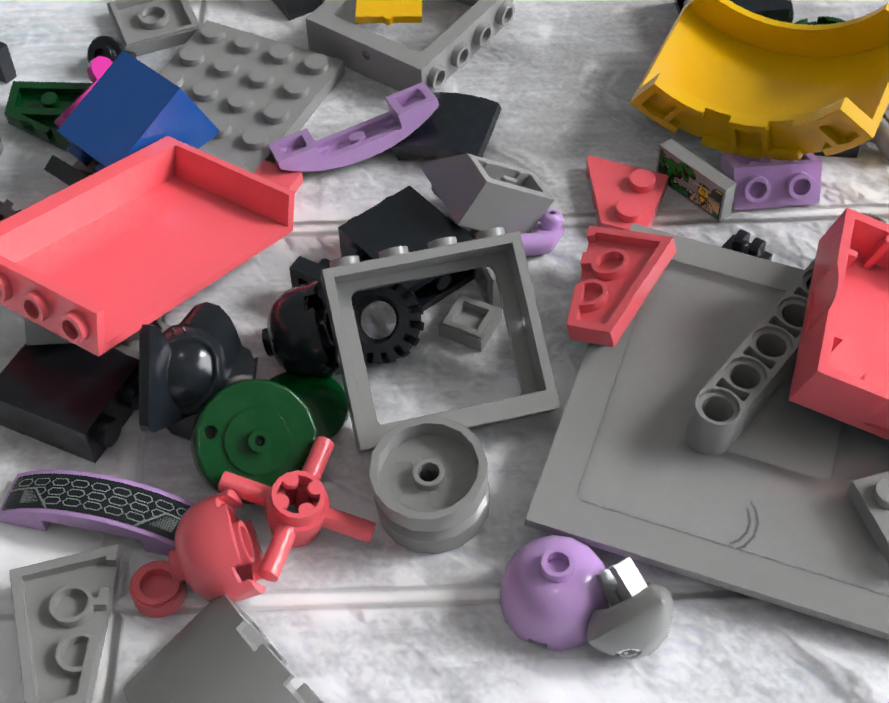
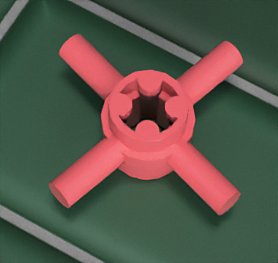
(307, 494)

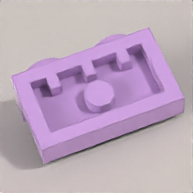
(773, 182)

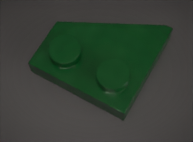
(38, 104)

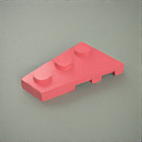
(615, 282)

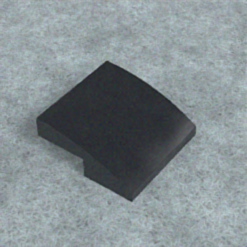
(455, 128)

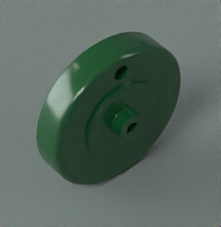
(253, 432)

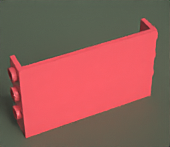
(136, 241)

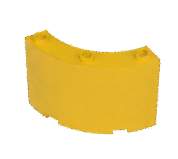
(769, 83)

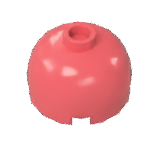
(217, 550)

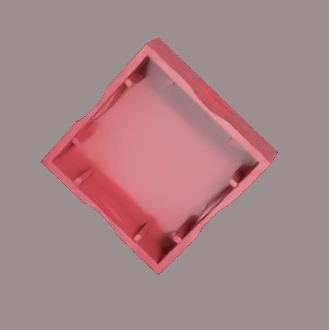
(846, 327)

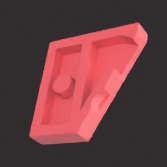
(624, 193)

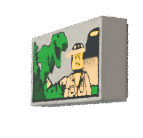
(696, 180)

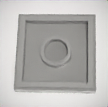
(152, 24)

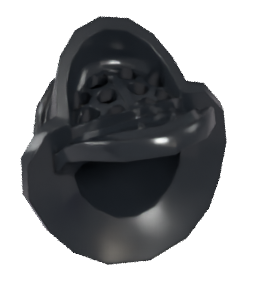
(187, 367)

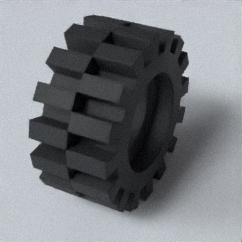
(407, 325)

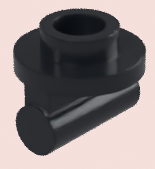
(107, 47)

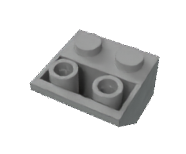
(488, 193)

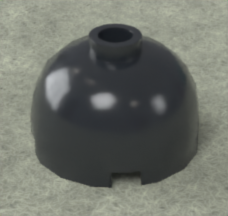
(301, 333)

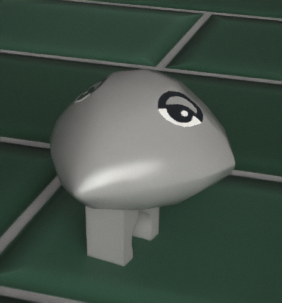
(636, 614)

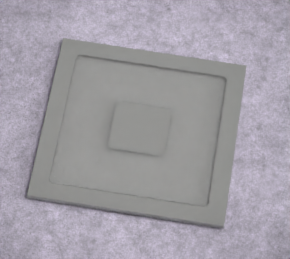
(752, 520)

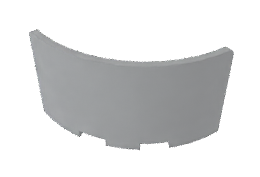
(218, 660)

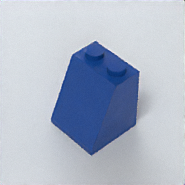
(129, 112)

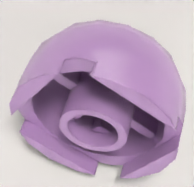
(552, 591)

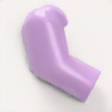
(545, 234)

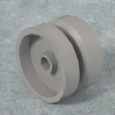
(430, 484)

